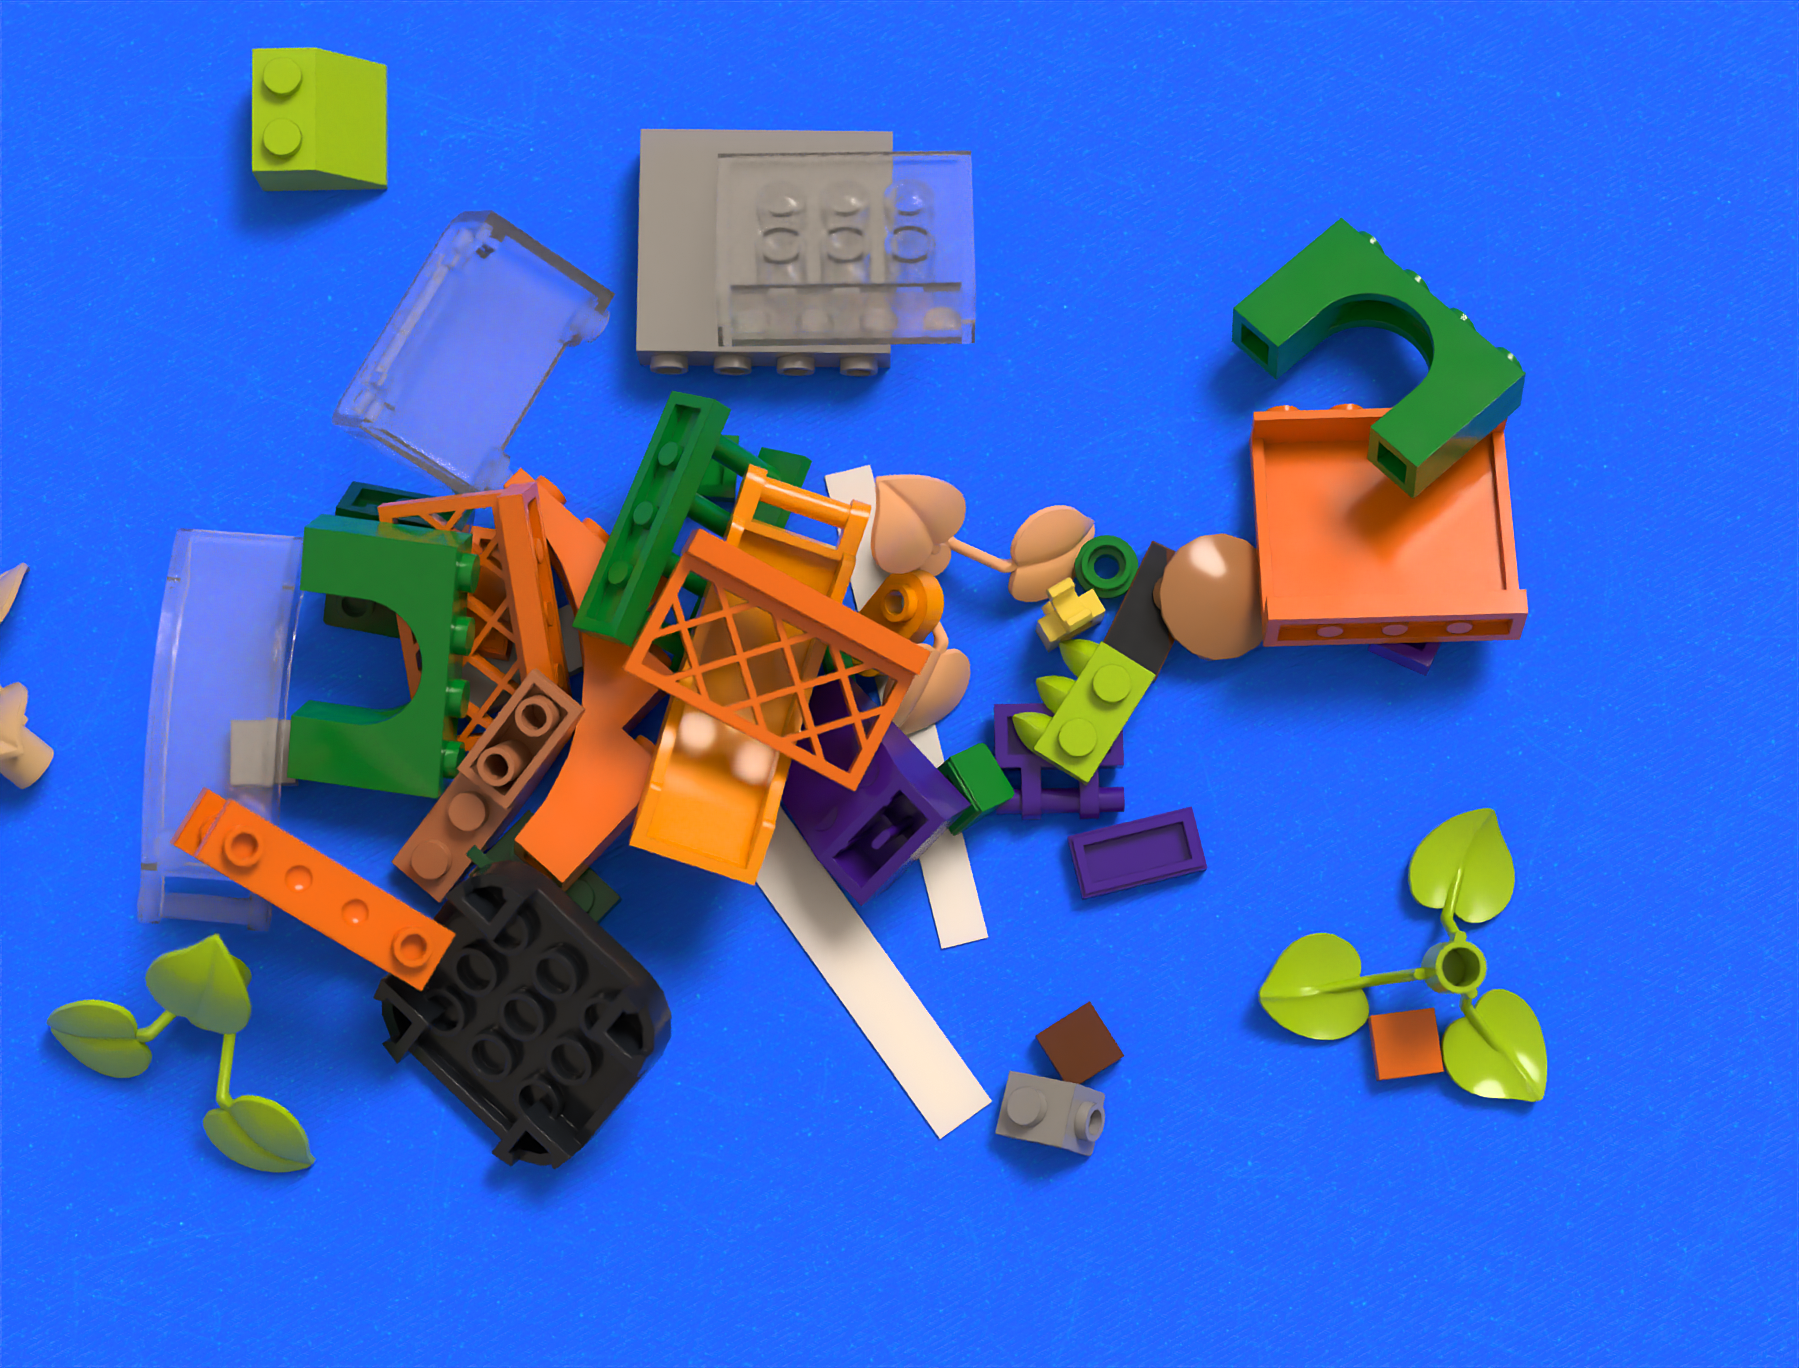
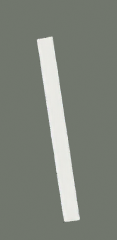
(946, 860)

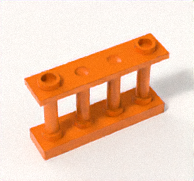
(312, 888)

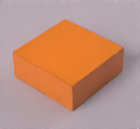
(1405, 1044)

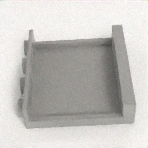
(680, 253)

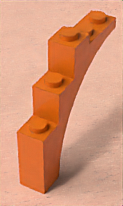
(605, 766)

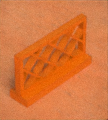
(527, 584)
(801, 608)

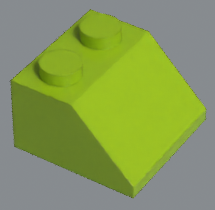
(318, 120)

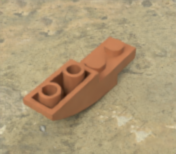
(491, 785)

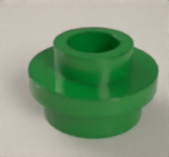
(1106, 547)

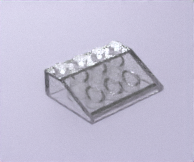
(845, 248)

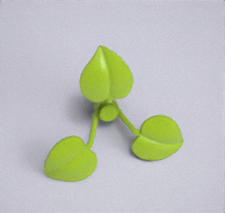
(212, 994)
(1499, 1041)

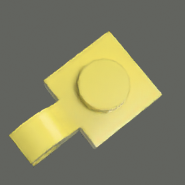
(1067, 614)

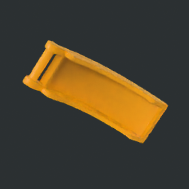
(709, 786)

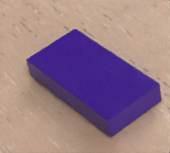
(1137, 853)

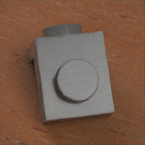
(1051, 1113)

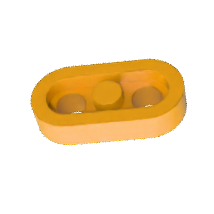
(921, 608)

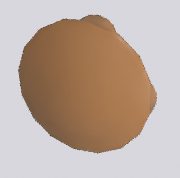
(1212, 597)

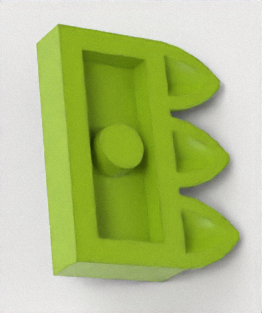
(1086, 710)

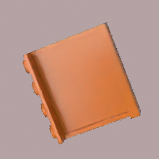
(1360, 558)

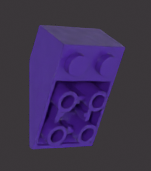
(892, 816)

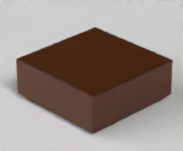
(1079, 1045)

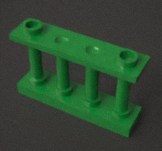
(656, 510)

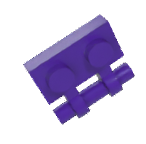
(1031, 799)

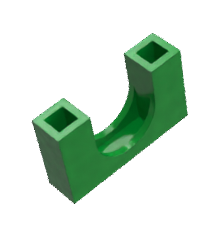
(1351, 283)
(427, 583)

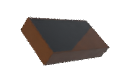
(1138, 625)

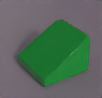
(979, 781)

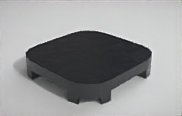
(530, 1014)

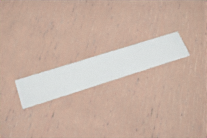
(867, 981)

